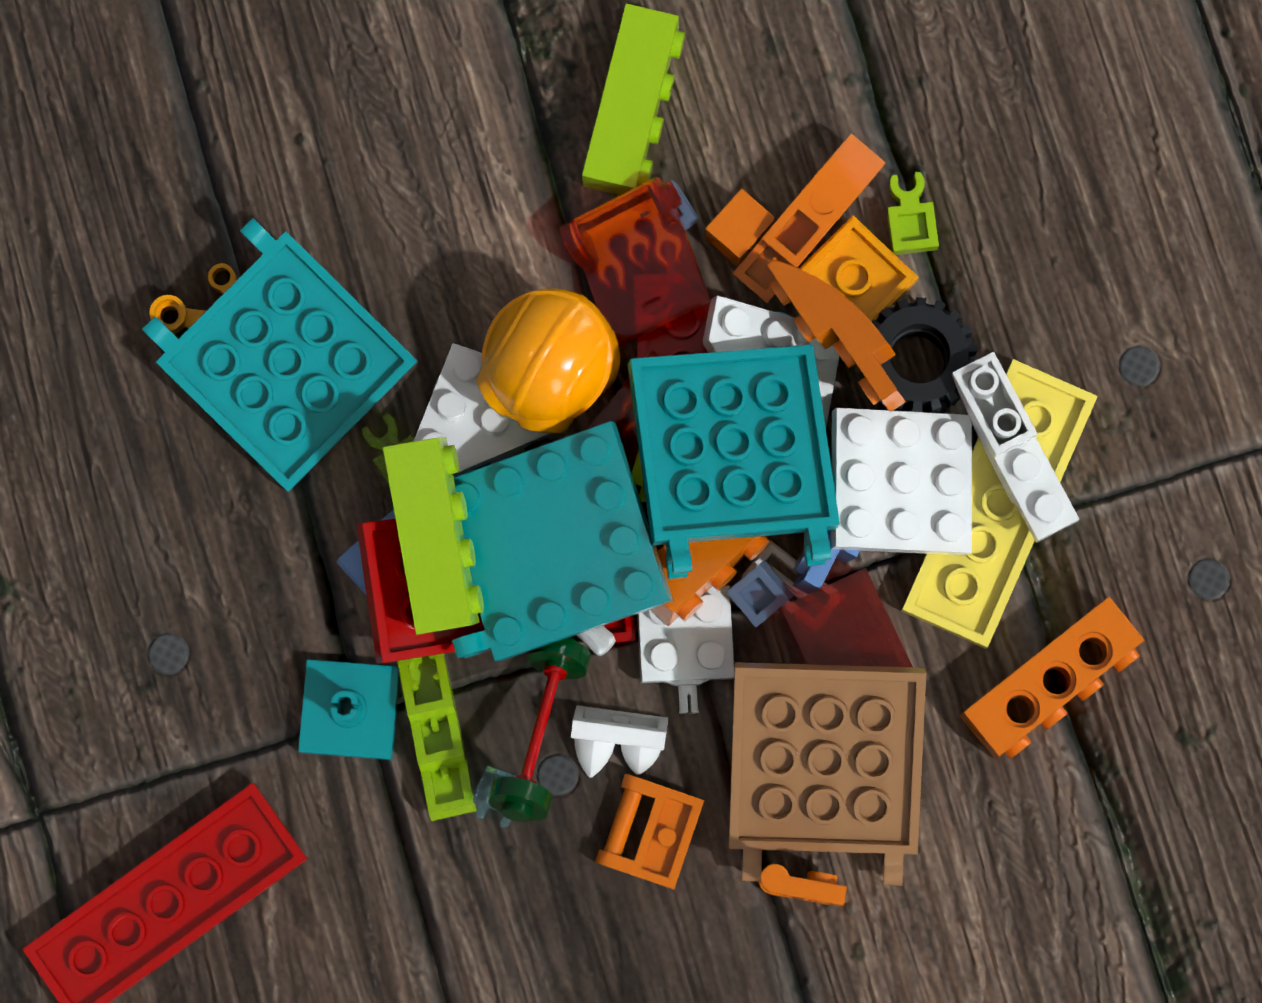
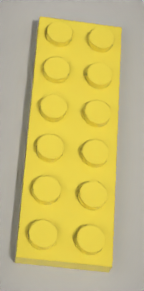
(972, 590)

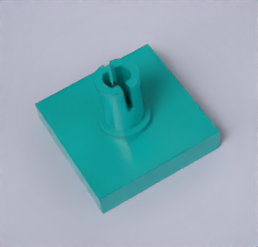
(349, 710)

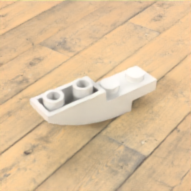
(1013, 447)

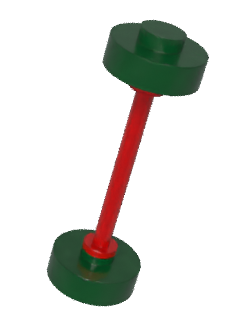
(520, 796)

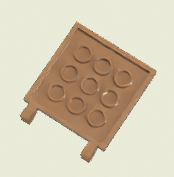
(826, 761)

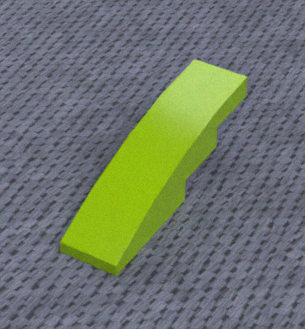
(437, 736)

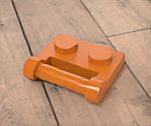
(665, 835)
(817, 887)

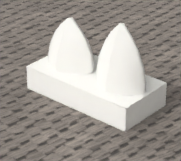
(600, 729)

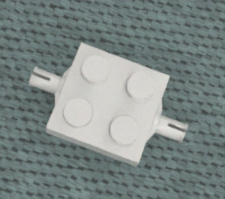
(688, 650)

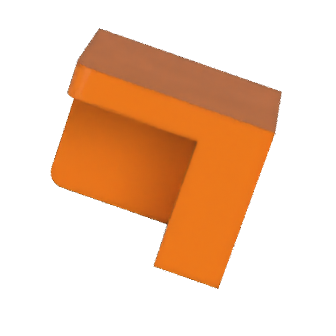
(738, 227)

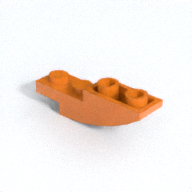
(810, 214)
(832, 318)

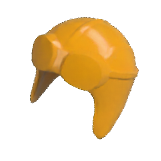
(547, 359)

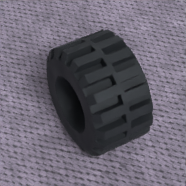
(946, 333)

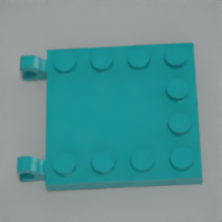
(284, 359)
(733, 449)
(558, 544)

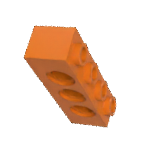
(1103, 626)

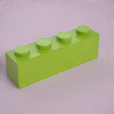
(632, 99)
(432, 535)

